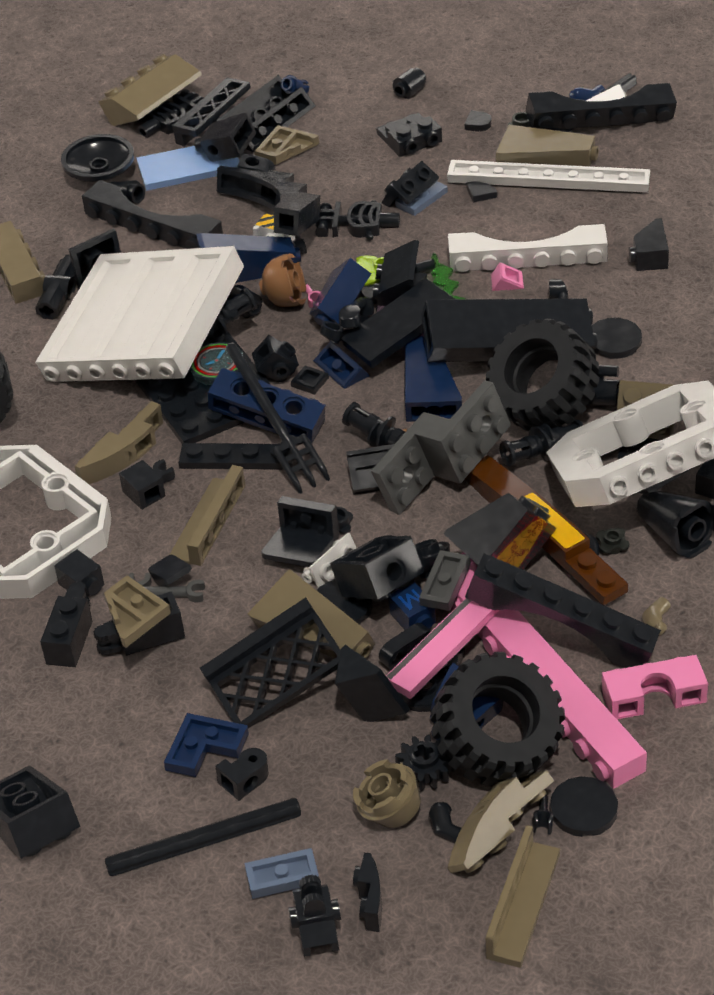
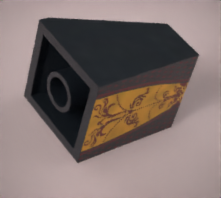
(503, 529)

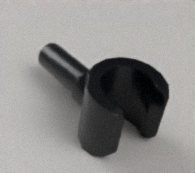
(543, 817)

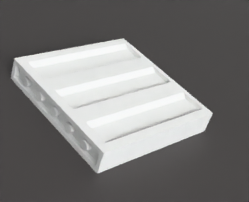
(141, 315)

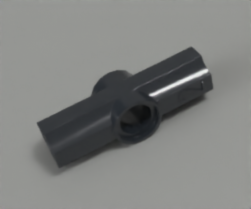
(56, 289)

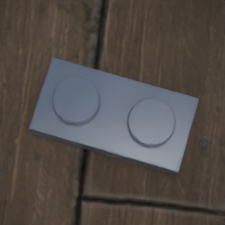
(279, 872)

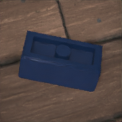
(340, 366)

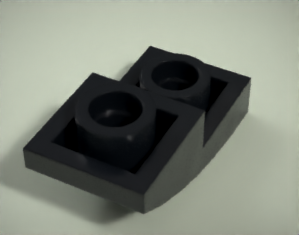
(369, 890)

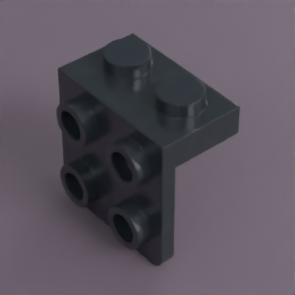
(304, 532)

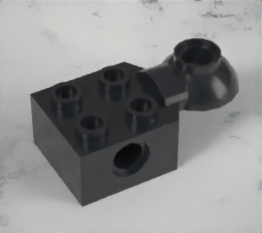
(385, 565)

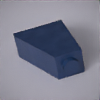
(339, 291)

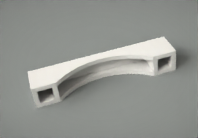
(576, 246)

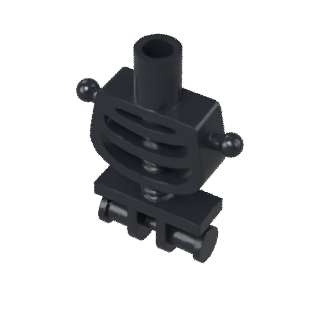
(168, 113)
(362, 219)

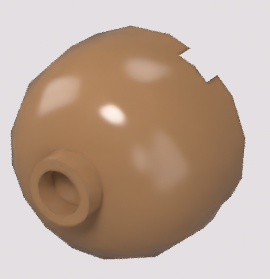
(283, 282)

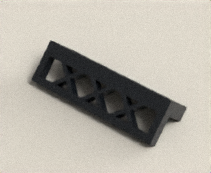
(209, 109)

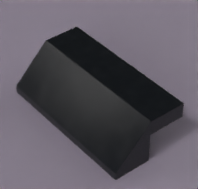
(271, 107)

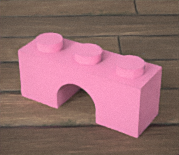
(678, 678)

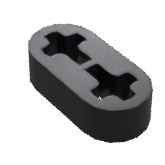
(401, 645)

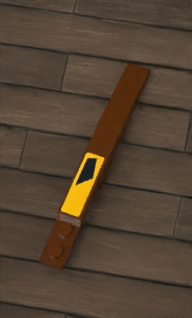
(567, 543)

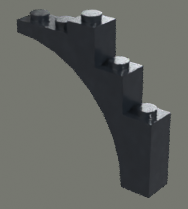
(292, 205)

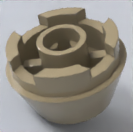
(388, 794)

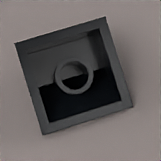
(395, 273)

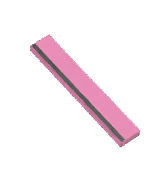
(439, 647)

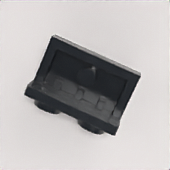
(410, 184)

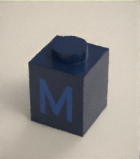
(407, 610)

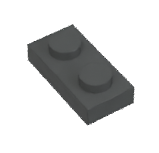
(444, 580)

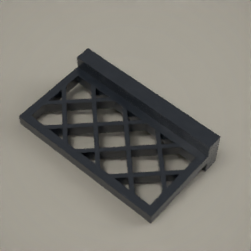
(256, 648)

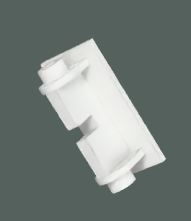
(321, 569)

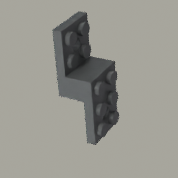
(441, 447)

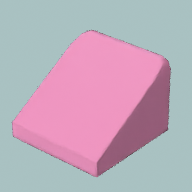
(506, 278)

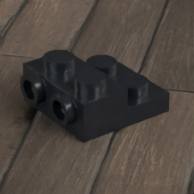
(410, 134)

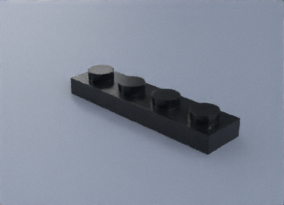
(228, 454)

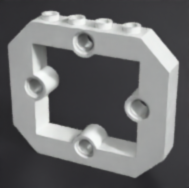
(578, 452)
(62, 491)

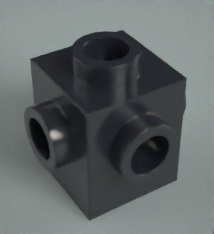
(275, 359)

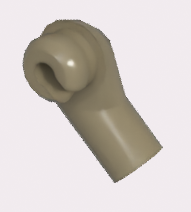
(654, 613)

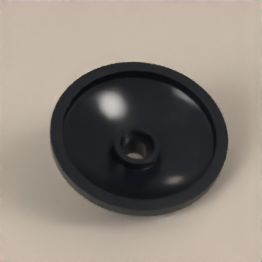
(97, 157)

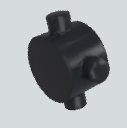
(301, 244)

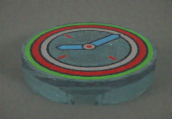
(210, 361)

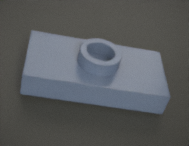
(424, 200)

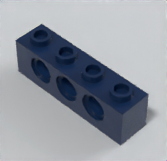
(297, 412)

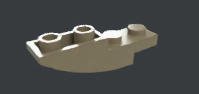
(121, 450)
(491, 820)

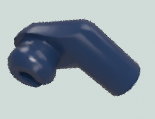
(584, 93)

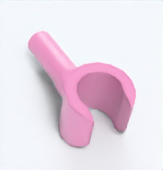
(312, 295)

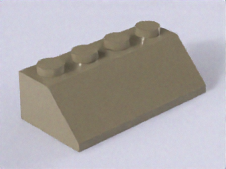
(147, 89)

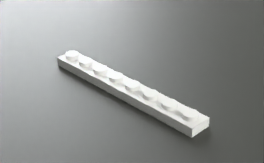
(549, 176)

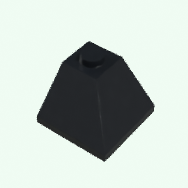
(86, 254)

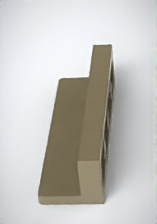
(209, 517)
(521, 901)

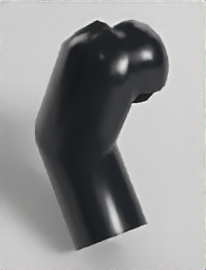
(441, 822)

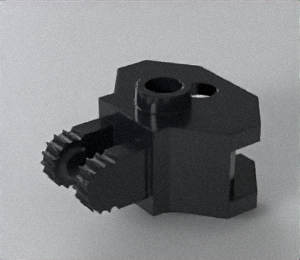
(315, 914)

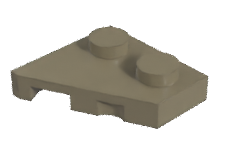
(285, 144)
(134, 609)

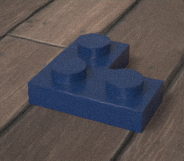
(203, 735)

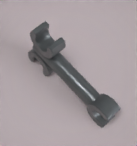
(178, 591)

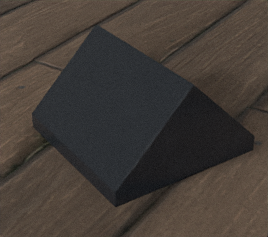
(367, 688)

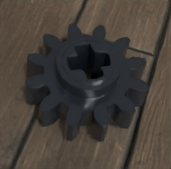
(425, 761)

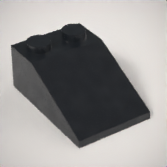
(34, 812)

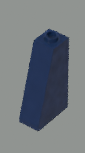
(253, 250)
(428, 384)

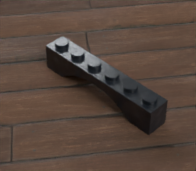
(556, 111)
(110, 204)
(511, 588)

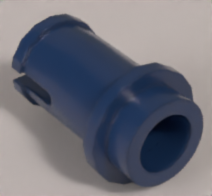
(291, 84)

